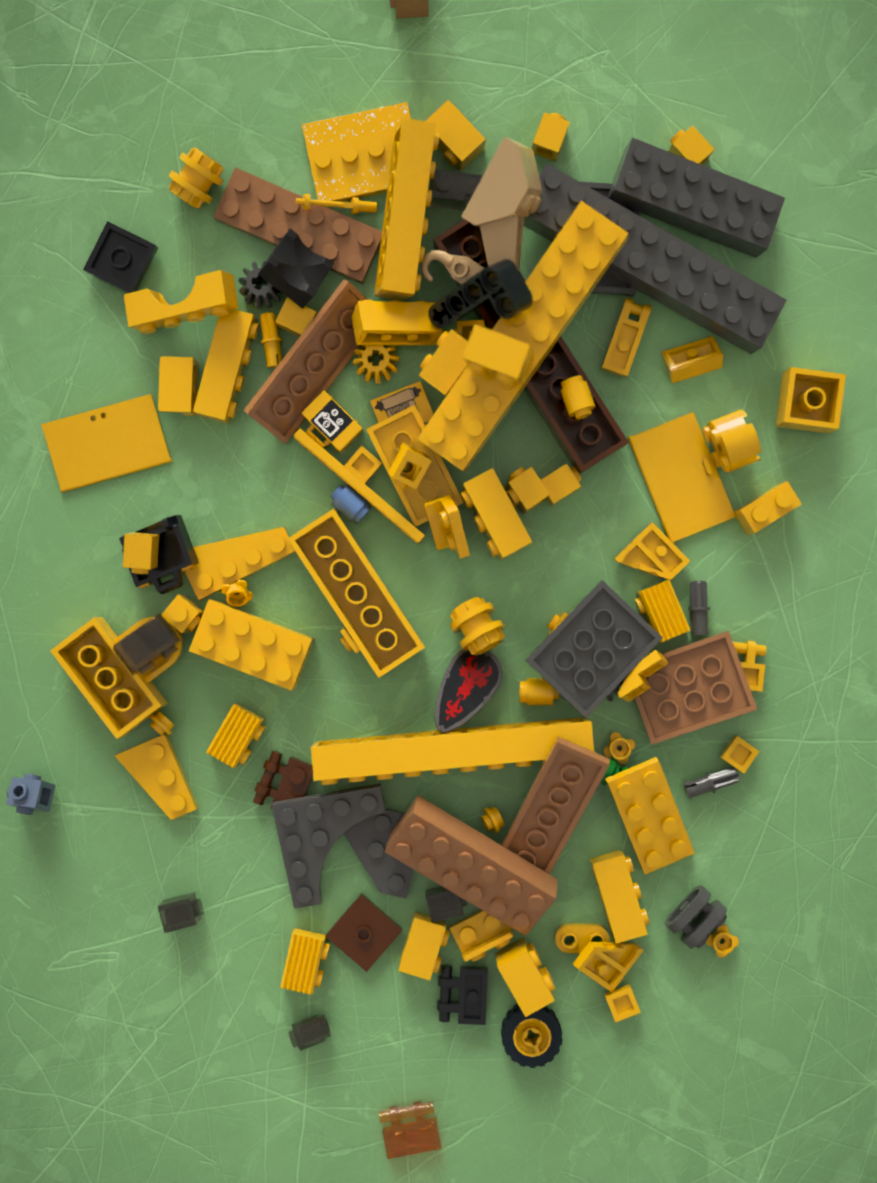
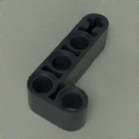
(498, 283)

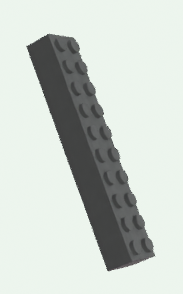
(666, 266)

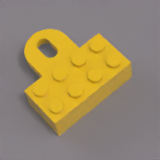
(105, 681)

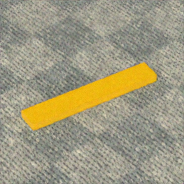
(350, 479)

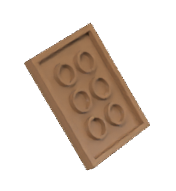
(695, 689)

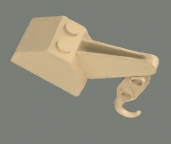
(499, 205)

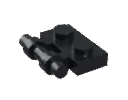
(472, 994)

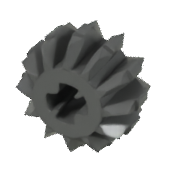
(251, 290)

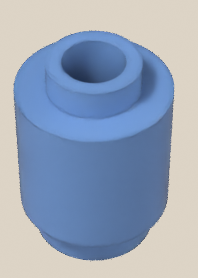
(350, 503)

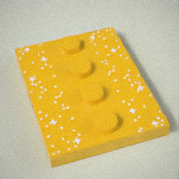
(353, 152)

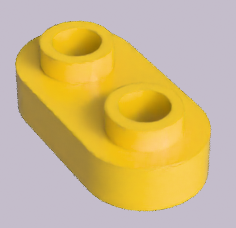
(582, 936)

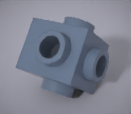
(30, 794)

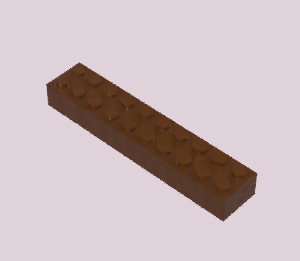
(582, 440)

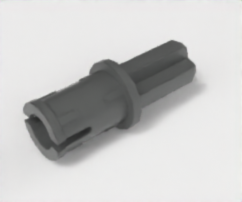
(699, 608)
(711, 782)

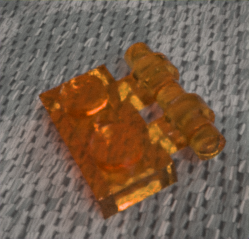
(412, 1136)

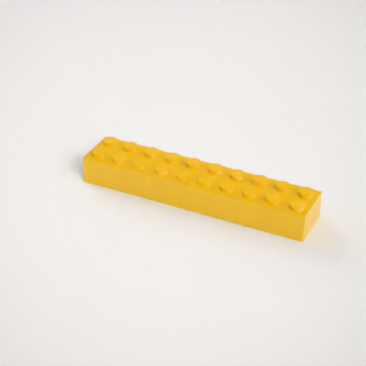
(558, 291)
(440, 751)

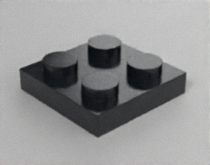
(120, 258)

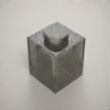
(444, 904)
(180, 912)

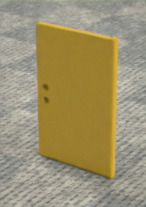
(114, 444)
(677, 478)

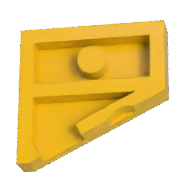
(653, 554)
(607, 961)

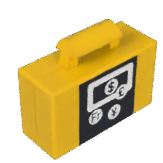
(331, 422)

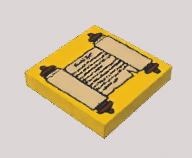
(401, 399)

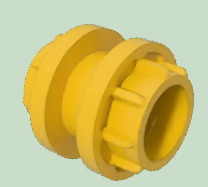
(195, 178)
(477, 626)

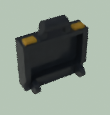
(174, 555)

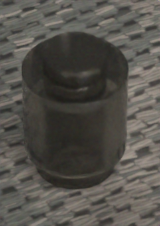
(309, 1032)

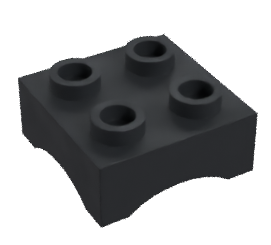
(295, 269)

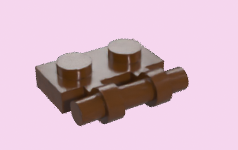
(293, 783)

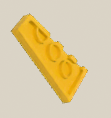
(236, 559)

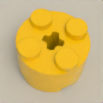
(732, 441)

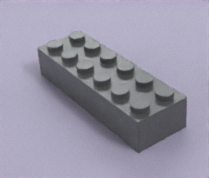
(695, 198)

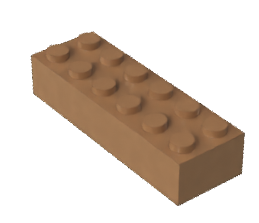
(472, 865)

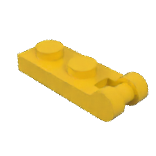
(626, 338)

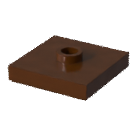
(364, 932)

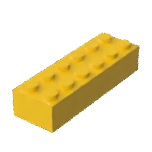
(405, 209)
(356, 593)

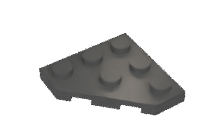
(369, 843)

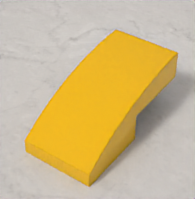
(636, 681)

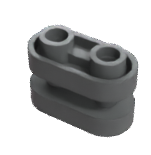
(711, 917)

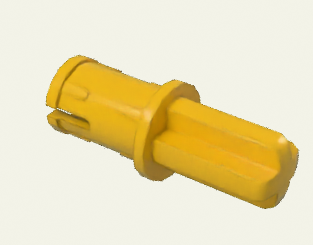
(270, 339)

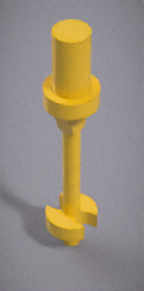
(355, 205)

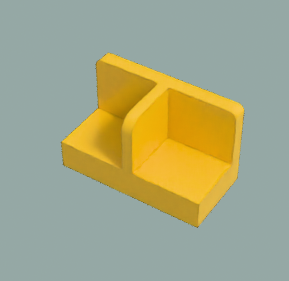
(177, 384)

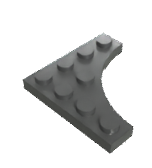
(311, 827)

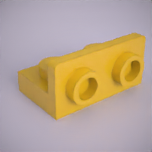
(446, 525)
(480, 933)

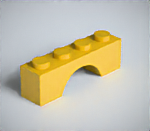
(211, 295)

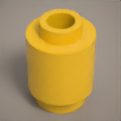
(577, 397)
(537, 692)

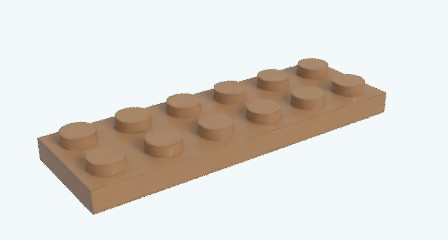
(270, 211)
(308, 365)
(555, 803)

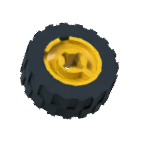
(535, 1050)

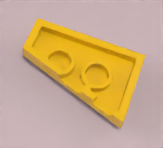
(160, 775)

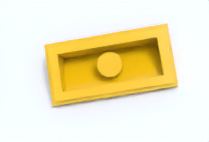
(693, 359)

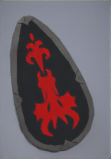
(466, 688)

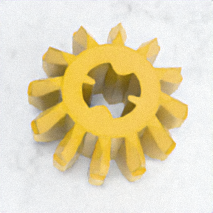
(384, 365)

